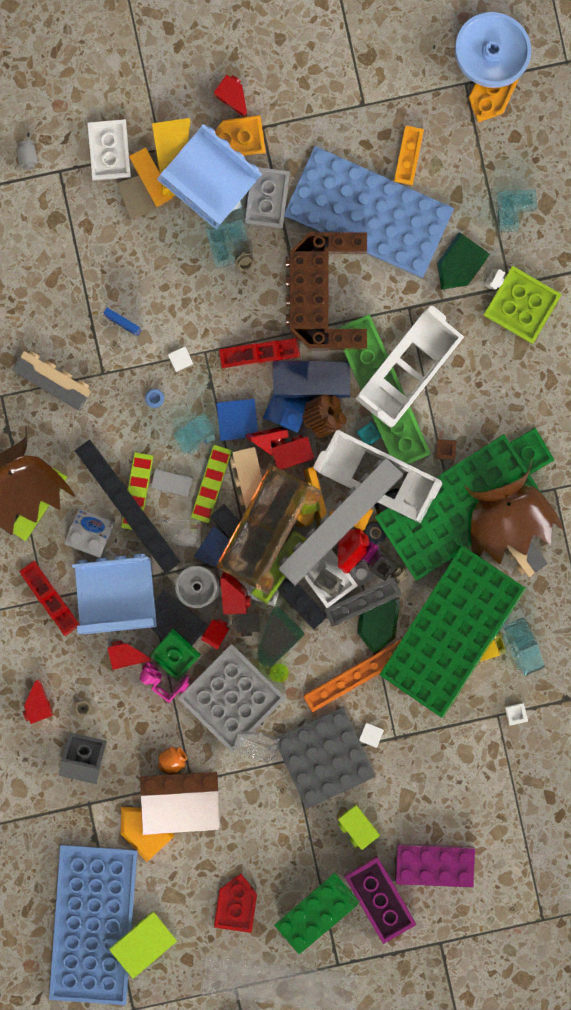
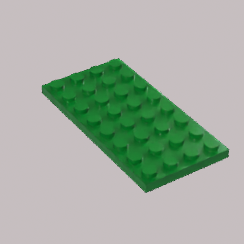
(449, 516)
(452, 631)

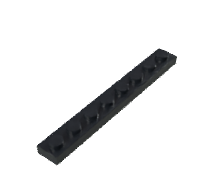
(127, 506)
(292, 594)

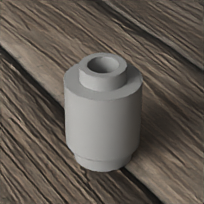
(26, 155)

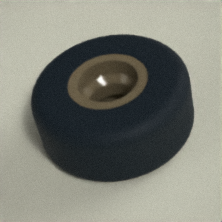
(375, 539)

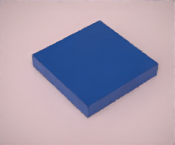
(122, 322)
(236, 419)

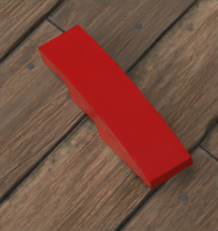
(259, 353)
(49, 598)

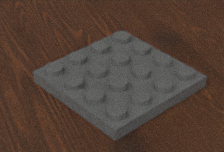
(325, 757)

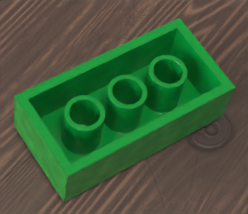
(317, 913)

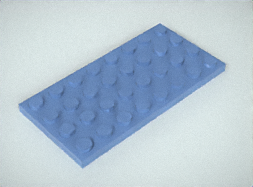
(345, 197)
(90, 917)

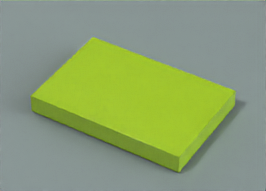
(142, 945)

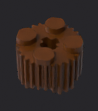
(324, 415)

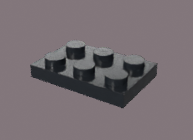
(174, 615)

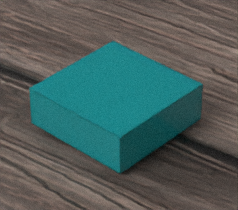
(369, 433)

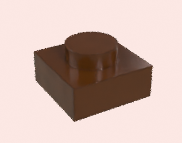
(446, 449)

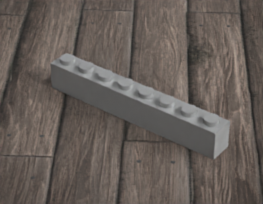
(340, 522)

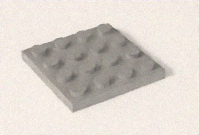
(231, 697)

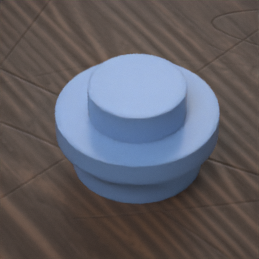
(154, 398)

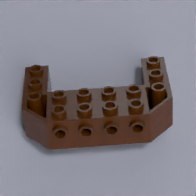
(310, 291)

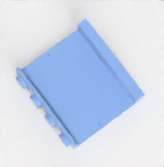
(209, 176)
(115, 594)

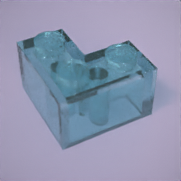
(510, 204)
(221, 240)
(194, 434)
(523, 647)

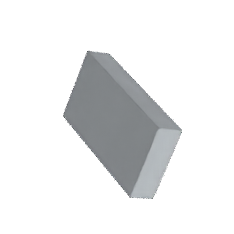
(171, 483)

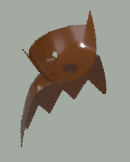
(28, 484)
(499, 525)

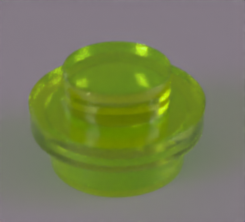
(279, 673)

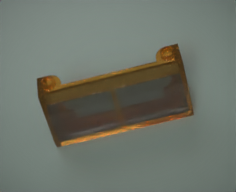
(266, 527)

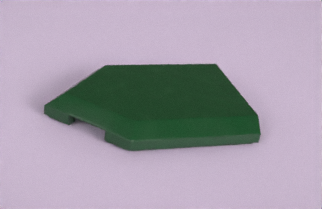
(460, 262)
(379, 625)

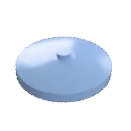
(492, 49)

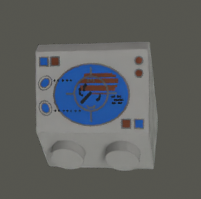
(89, 533)

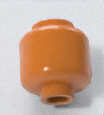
(172, 760)

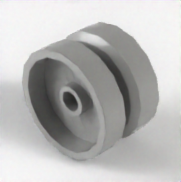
(209, 586)

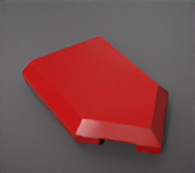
(236, 906)

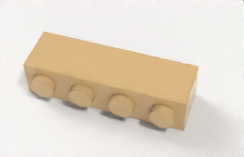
(248, 473)

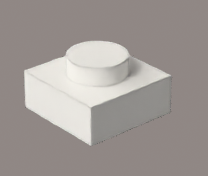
(495, 279)

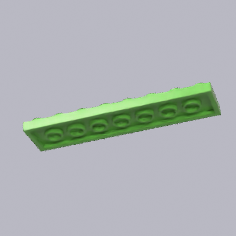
(405, 438)

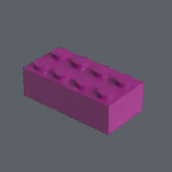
(435, 865)
(380, 899)

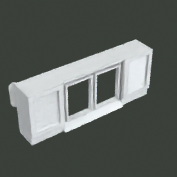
(435, 339)
(343, 458)

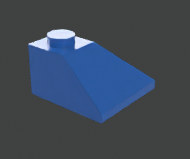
(286, 412)

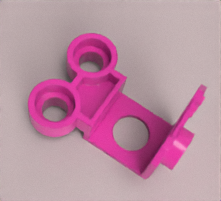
(152, 676)

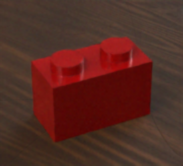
(292, 453)

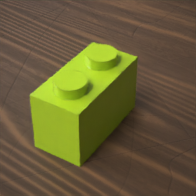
(358, 827)

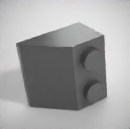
(82, 758)

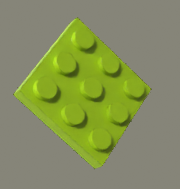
(522, 305)

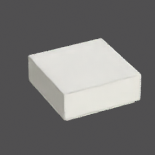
(180, 359)
(516, 714)
(371, 735)

